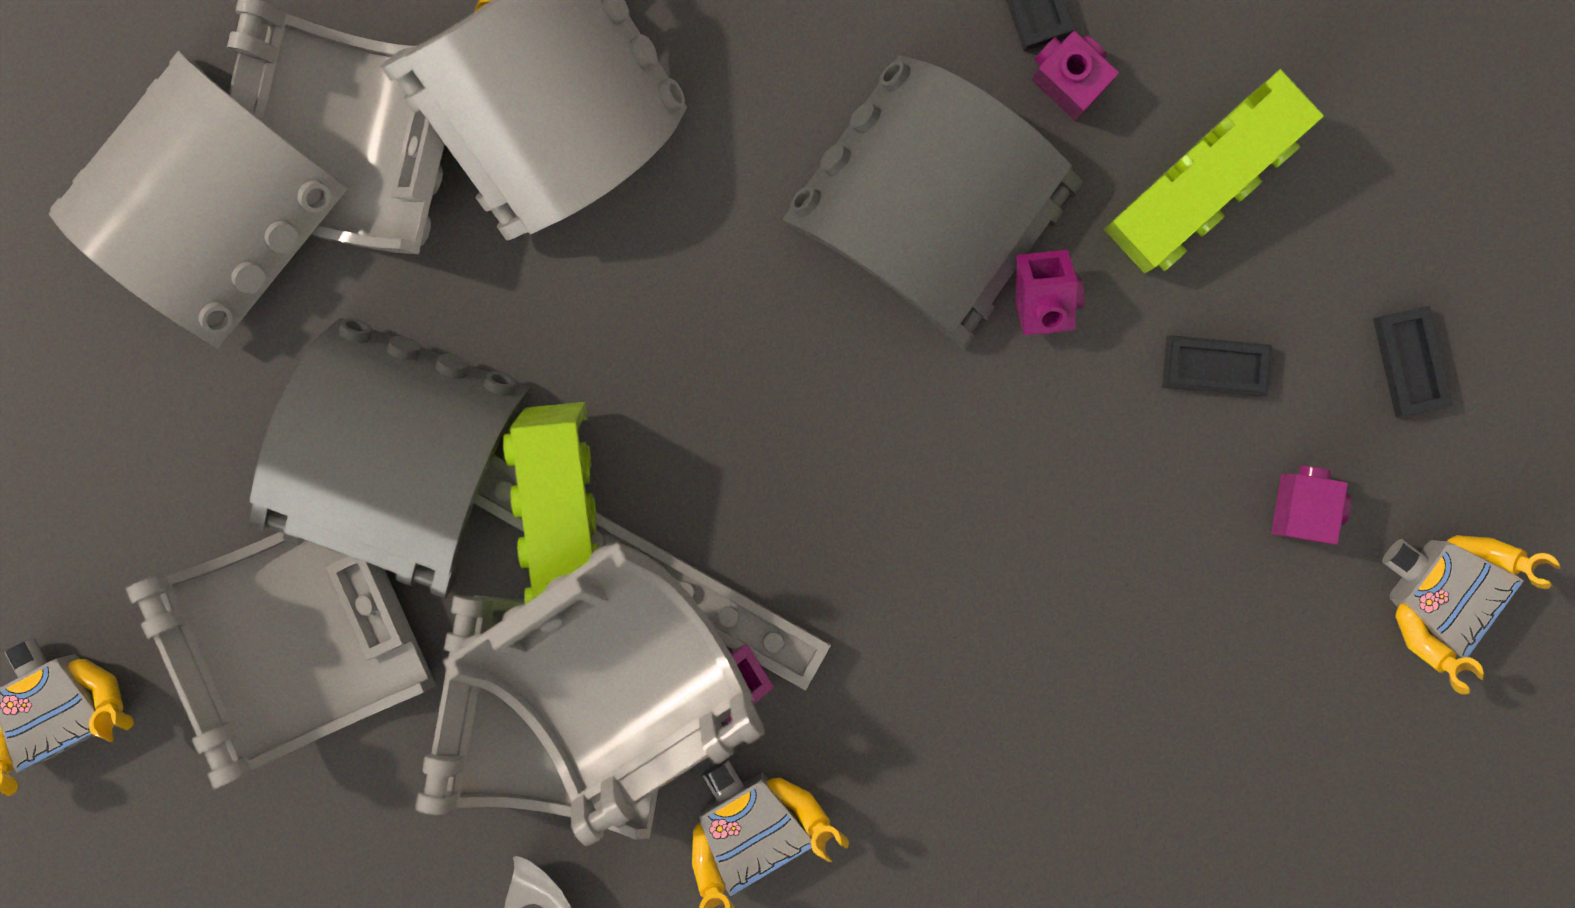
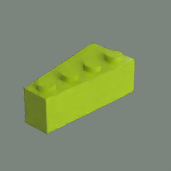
(1213, 172)
(551, 492)

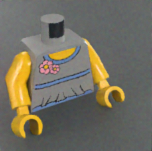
(1455, 595)
(53, 709)
(753, 831)

